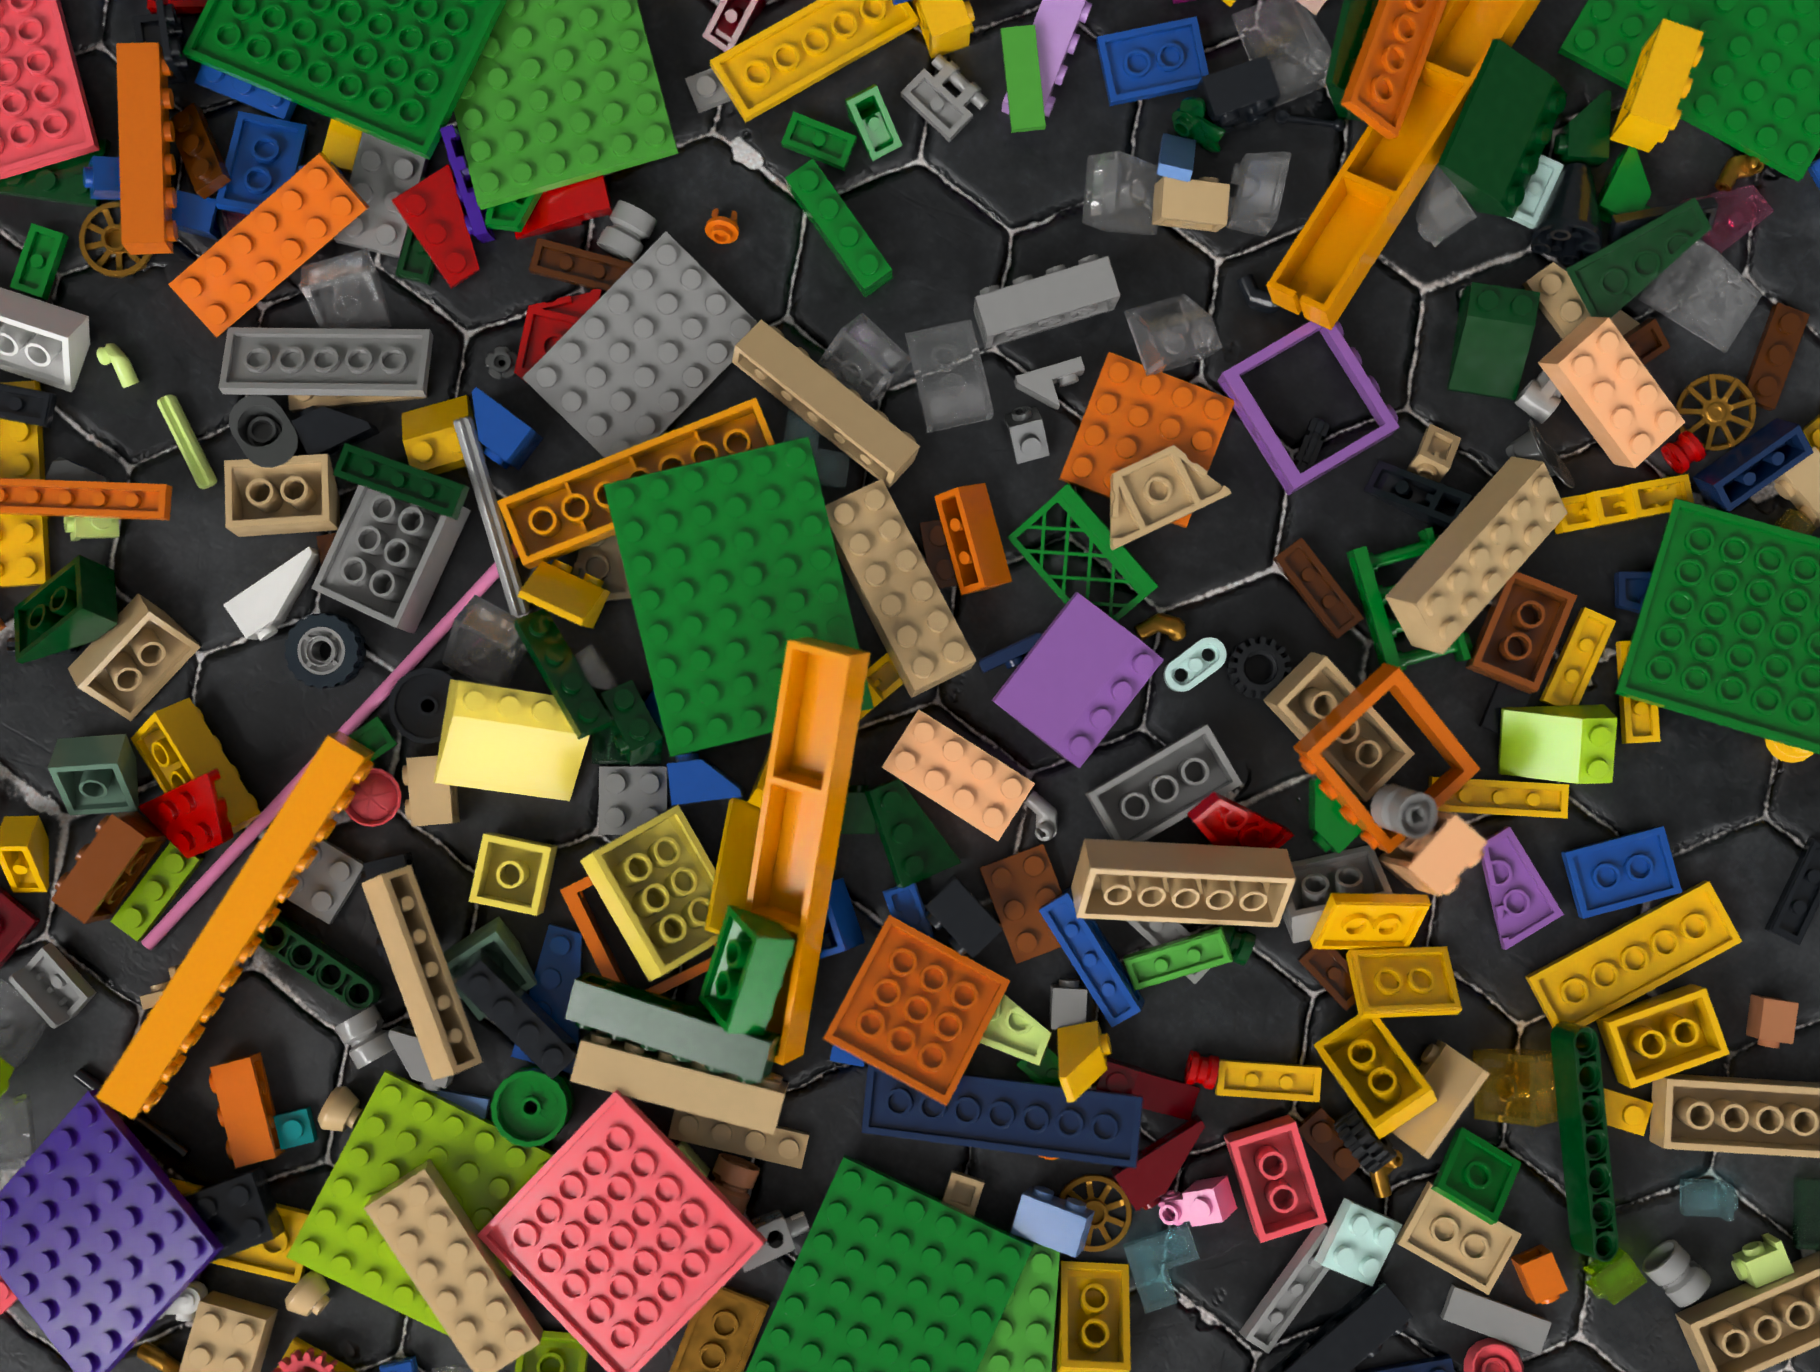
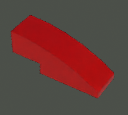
(568, 207)

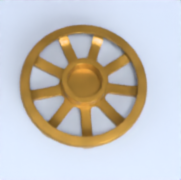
(111, 241)
(1717, 411)
(1101, 1209)

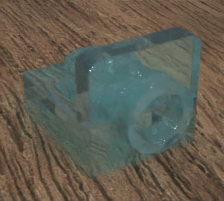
(1707, 1198)

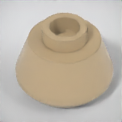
(340, 1110)
(308, 1295)

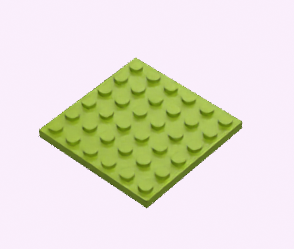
(392, 1137)

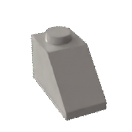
(412, 1057)

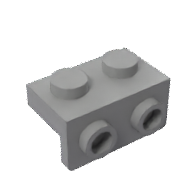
(53, 986)

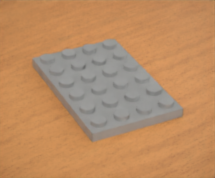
(642, 350)

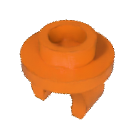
(722, 229)

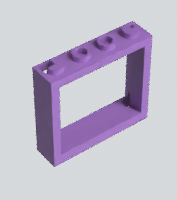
(1263, 433)

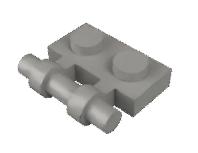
(937, 104)

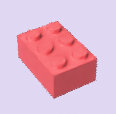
(1275, 1178)

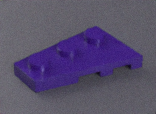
(475, 216)

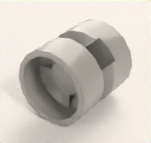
(628, 228)
(1404, 811)
(365, 1037)
(1671, 1267)

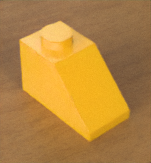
(24, 853)
(1081, 1057)

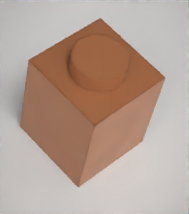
(1771, 1020)

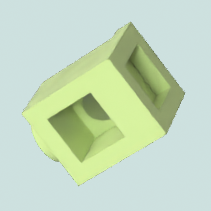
(1762, 1262)

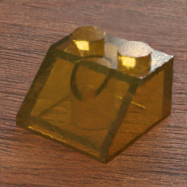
(1518, 1087)

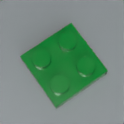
(1476, 1175)

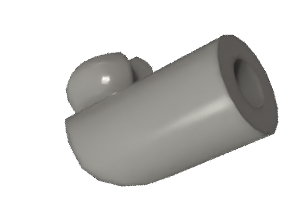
(1045, 816)

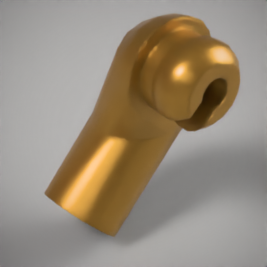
(1162, 623)

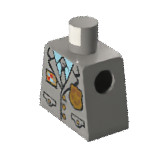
(783, 1243)

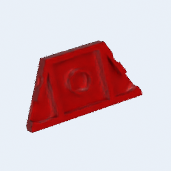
(547, 324)
(192, 815)

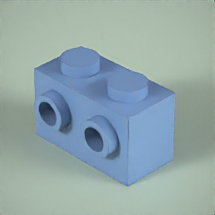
(1053, 1221)

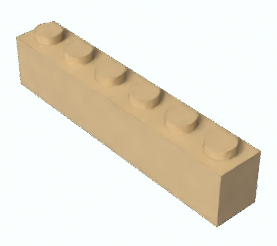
(825, 403)
(421, 972)

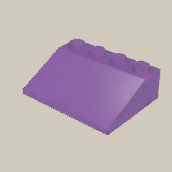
(1077, 680)

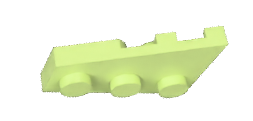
(1016, 1033)

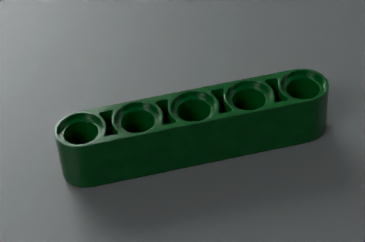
(317, 969)

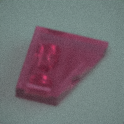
(1735, 216)

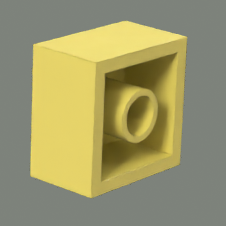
(513, 873)

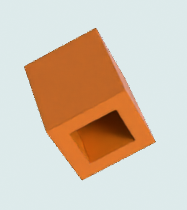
(1539, 1274)

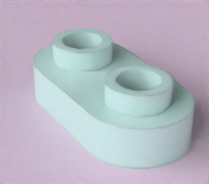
(1194, 665)

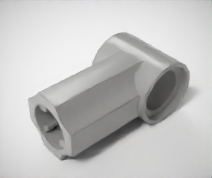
(1539, 398)

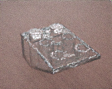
(1704, 295)

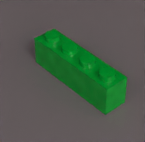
(839, 228)

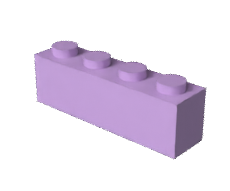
(1055, 38)

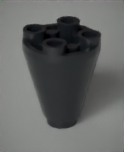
(1570, 219)

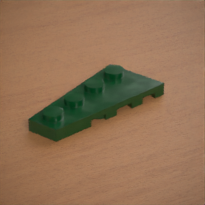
(1630, 264)

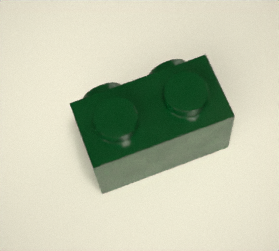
(631, 723)

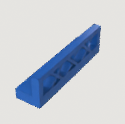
(1093, 959)

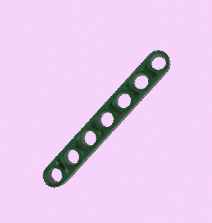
(1584, 1140)

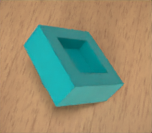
(295, 1128)

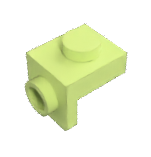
(91, 527)

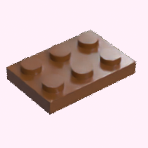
(1018, 890)

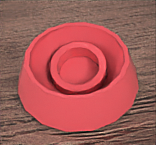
(375, 799)
(1487, 1352)

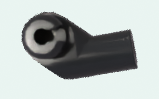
(1255, 298)

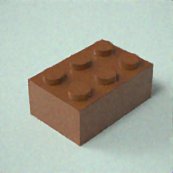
(1521, 632)
(108, 866)

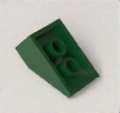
(1492, 340)
(66, 610)

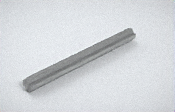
(490, 514)

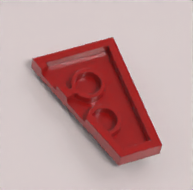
(439, 225)
(1235, 825)

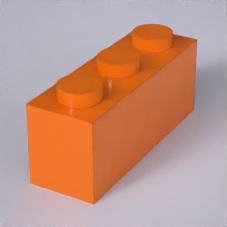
(973, 538)
(245, 1109)

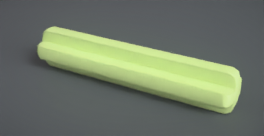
(187, 441)

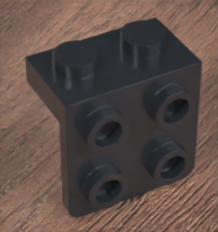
(166, 29)

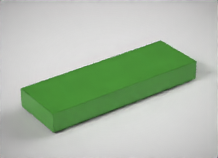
(1023, 78)
(1178, 958)

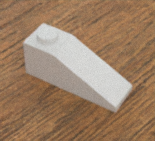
(270, 599)

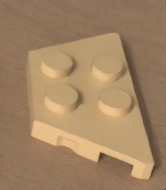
(1157, 494)

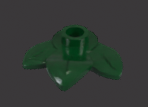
(1190, 122)

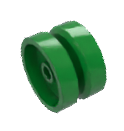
(520, 1122)

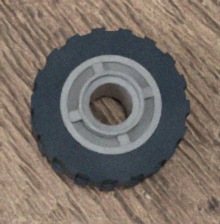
(304, 650)

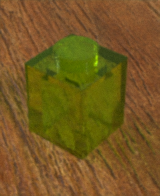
(1614, 1278)

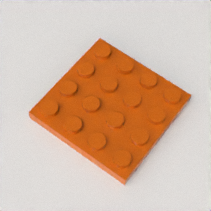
(1140, 416)
(917, 1010)

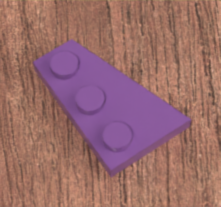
(1515, 889)

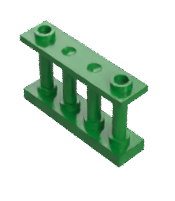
(1373, 599)

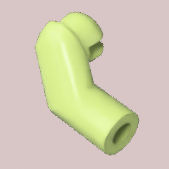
(113, 354)

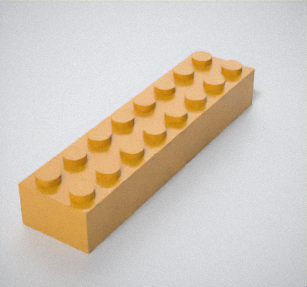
(574, 506)

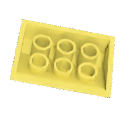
(507, 742)
(657, 891)

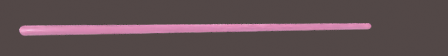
(347, 728)

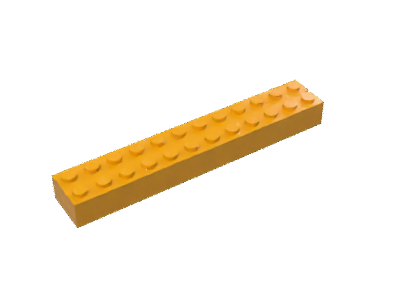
(1387, 174)
(805, 815)
(234, 926)

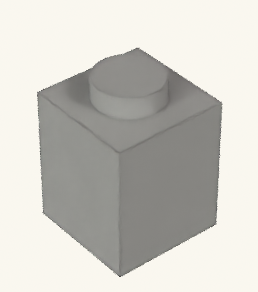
(1067, 1004)

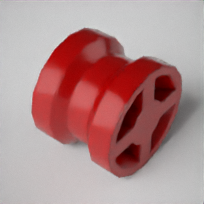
(1683, 452)
(1201, 1070)

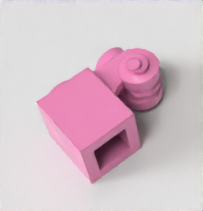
(1201, 1203)

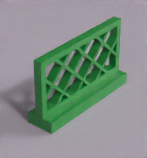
(1099, 535)

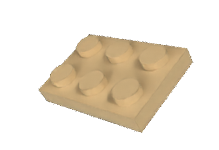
(1457, 1240)

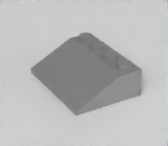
(388, 558)

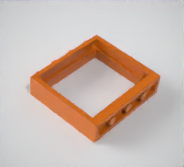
(1384, 679)
(600, 949)

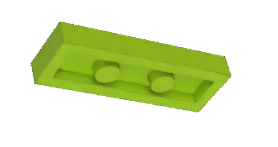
(155, 892)

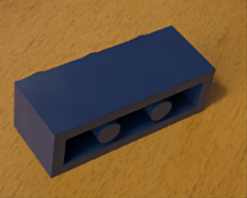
(1753, 464)

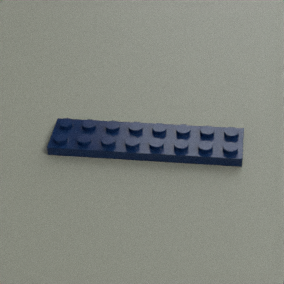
(1009, 1118)

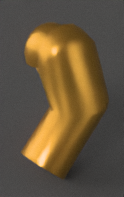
(1736, 168)
(1380, 1179)
(158, 1358)

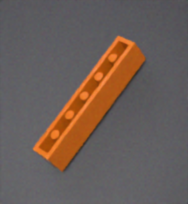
(145, 149)

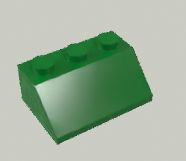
(746, 972)

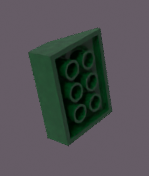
(1349, 37)
(1502, 131)

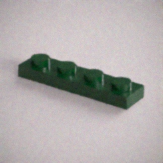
(401, 481)
(562, 673)

